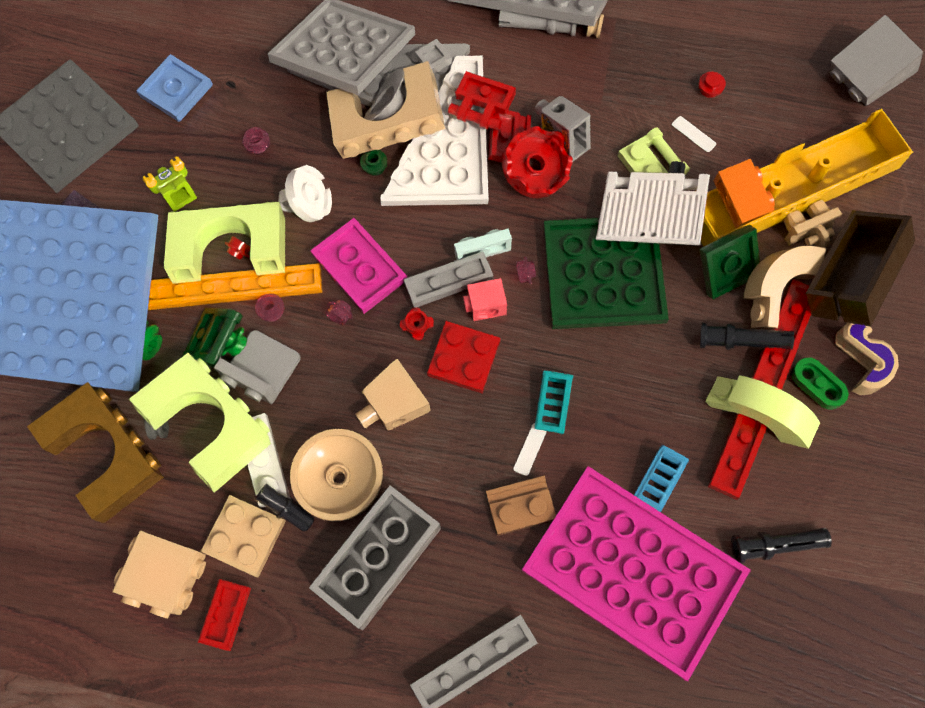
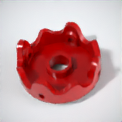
(548, 150)

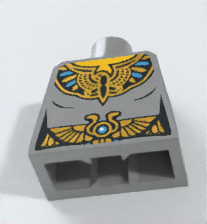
(569, 120)

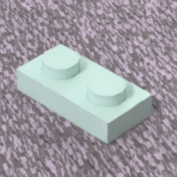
(491, 243)

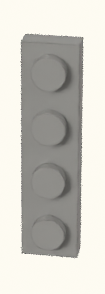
(474, 664)

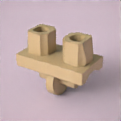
(814, 229)

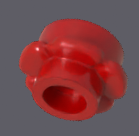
(237, 248)

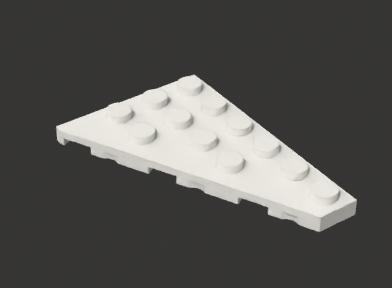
(446, 164)

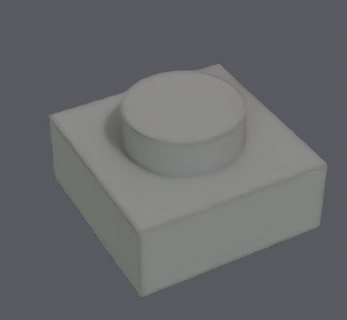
(435, 54)

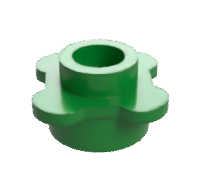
(236, 342)

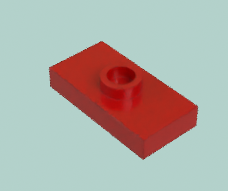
(224, 615)

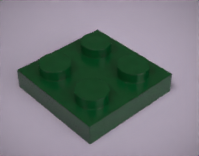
(730, 261)

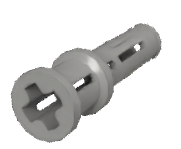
(517, 20)

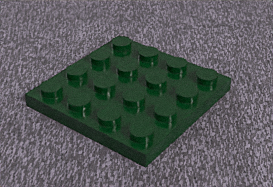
(601, 279)

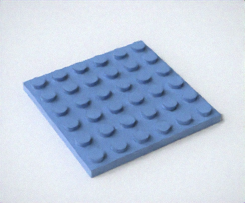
(74, 293)

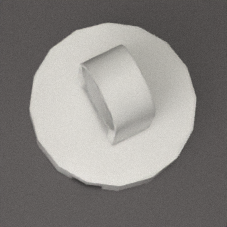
(306, 194)

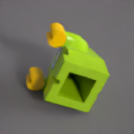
(172, 184)

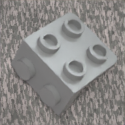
(260, 367)

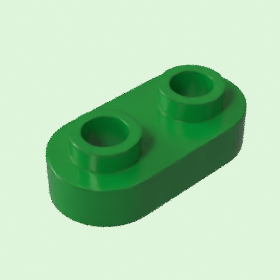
(820, 381)

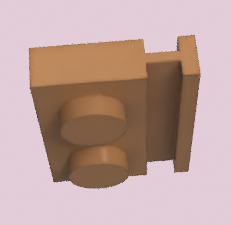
(521, 505)

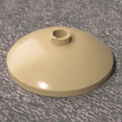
(322, 460)

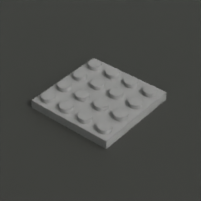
(342, 45)

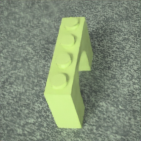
(194, 229)
(188, 384)

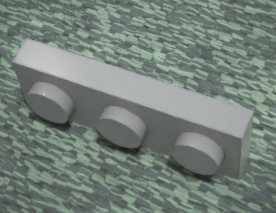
(448, 279)

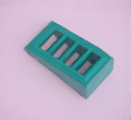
(566, 379)

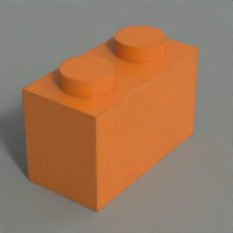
(744, 193)

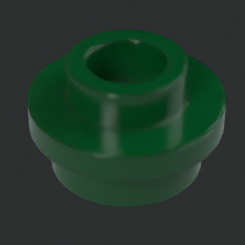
(374, 168)

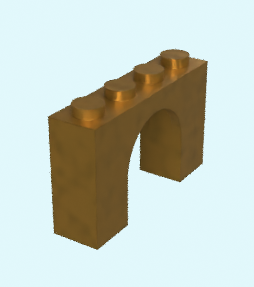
(131, 469)

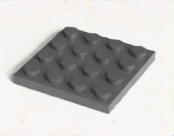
(64, 125)

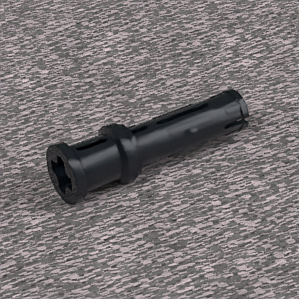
(729, 336)
(767, 545)

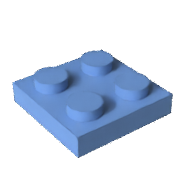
(174, 88)

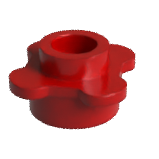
(413, 316)

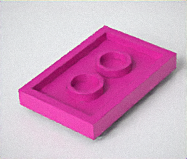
(359, 265)

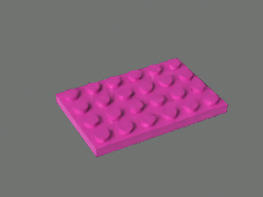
(637, 572)

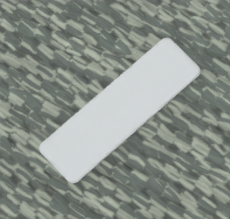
(694, 134)
(529, 451)

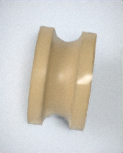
(596, 30)

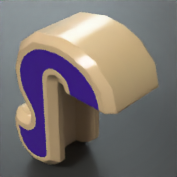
(872, 354)

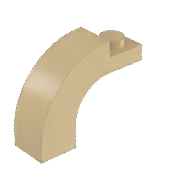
(772, 275)

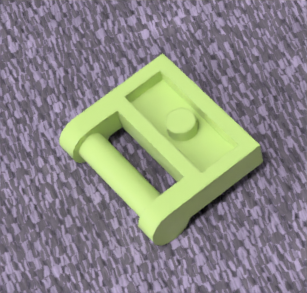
(639, 158)

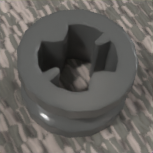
(162, 431)

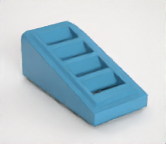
(672, 457)

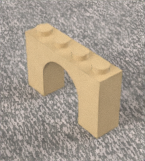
(417, 117)

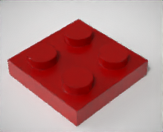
(464, 357)

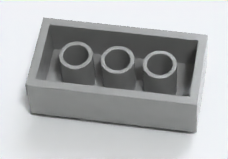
(375, 558)

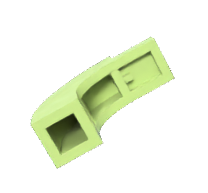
(774, 408)

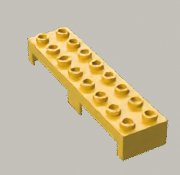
(817, 173)

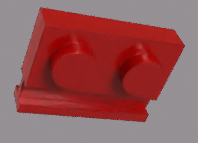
(511, 125)

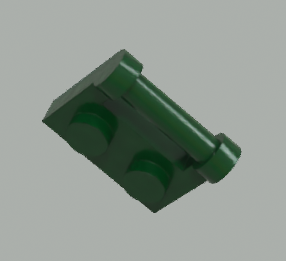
(212, 334)

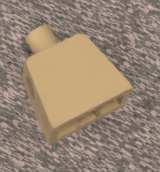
(392, 399)

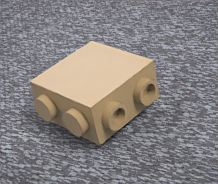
(159, 575)

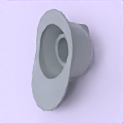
(389, 98)

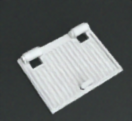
(653, 207)

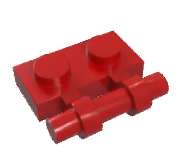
(485, 94)

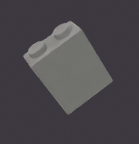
(876, 61)

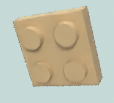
(243, 536)

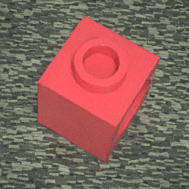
(485, 300)

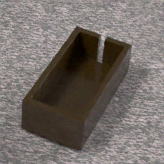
(861, 267)

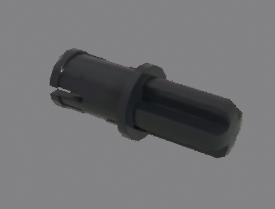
(284, 507)

